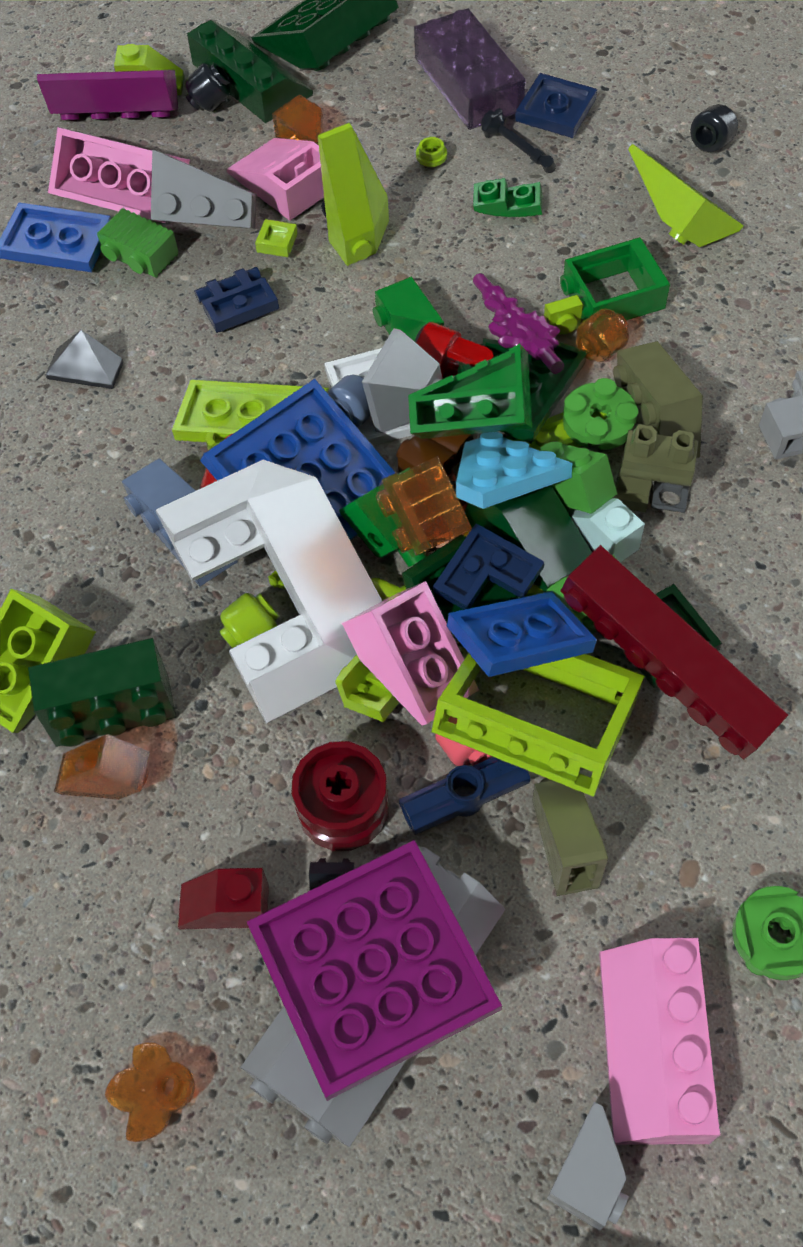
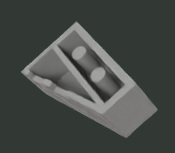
(197, 197)

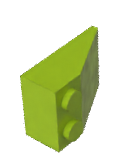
(30, 636)

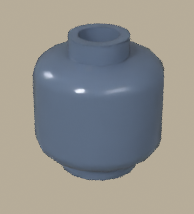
(351, 398)

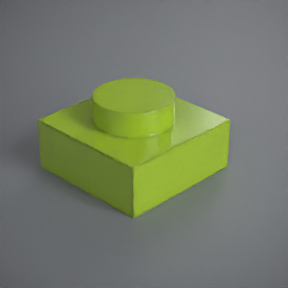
(276, 238)
(564, 314)

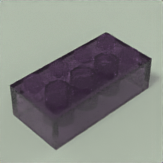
(468, 67)

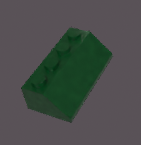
(254, 76)

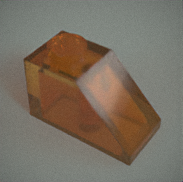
(298, 120)
(103, 769)

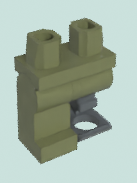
(658, 459)

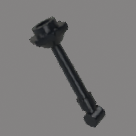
(493, 124)

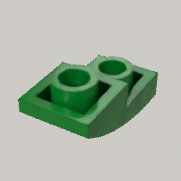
(498, 199)

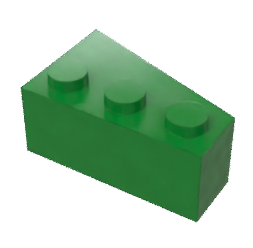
(479, 400)

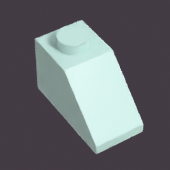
(611, 527)

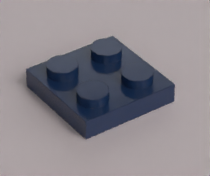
(556, 105)

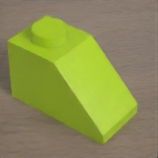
(145, 58)

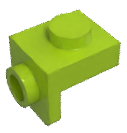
(364, 692)

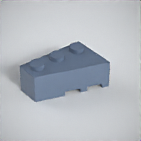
(152, 489)

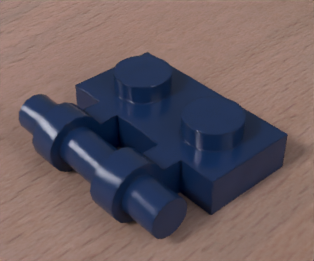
(236, 299)

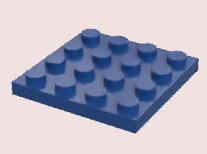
(311, 437)

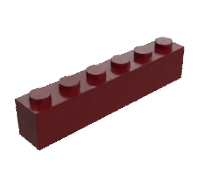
(673, 653)

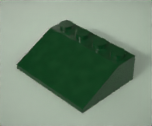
(322, 29)

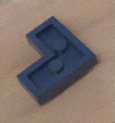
(485, 558)

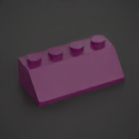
(110, 92)

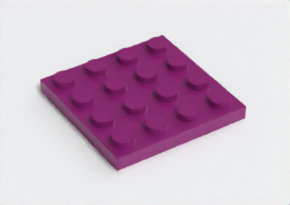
(373, 969)

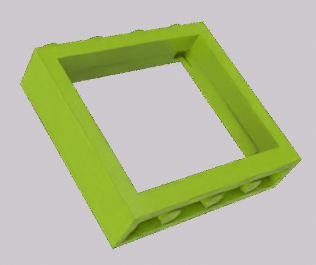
(534, 746)

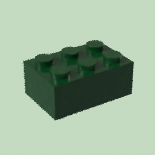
(102, 693)

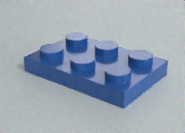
(53, 237)
(520, 633)

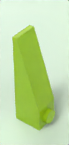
(352, 195)

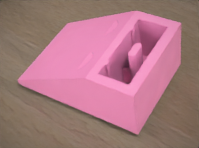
(283, 175)

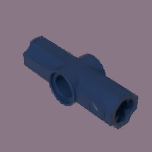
(441, 803)

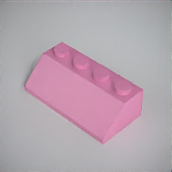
(102, 172)
(658, 1043)

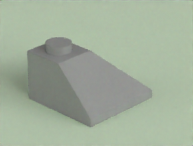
(395, 373)

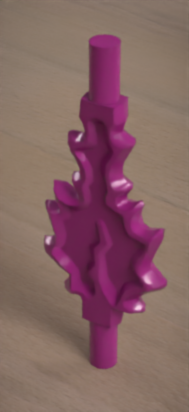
(517, 328)

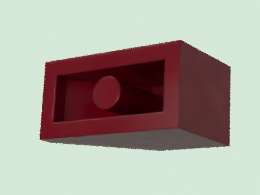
(223, 899)

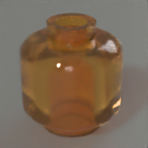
(602, 335)

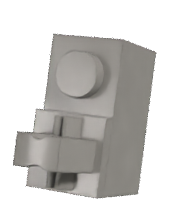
(783, 422)

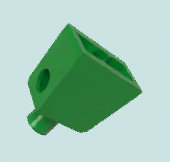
(373, 528)

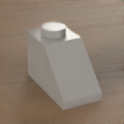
(592, 1174)

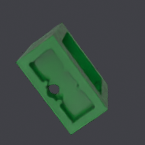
(610, 261)

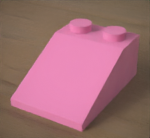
(408, 649)

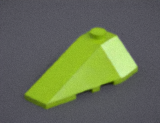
(681, 205)

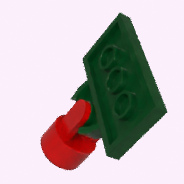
(545, 387)

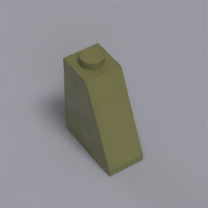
(569, 837)

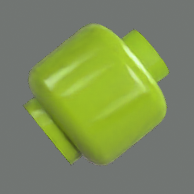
(247, 619)

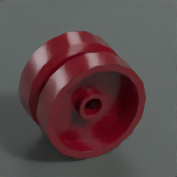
(340, 795)

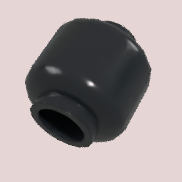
(207, 87)
(714, 128)

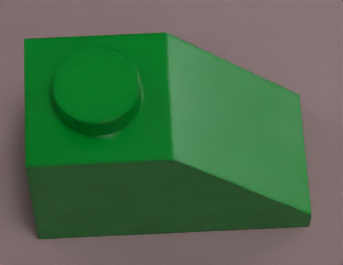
(404, 308)

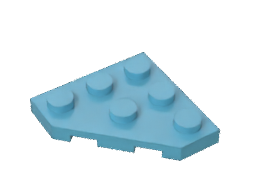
(503, 469)

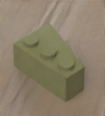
(660, 390)

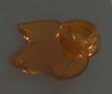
(142, 1091)

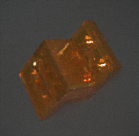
(422, 507)

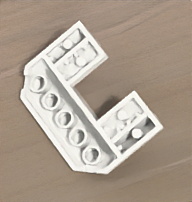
(313, 558)

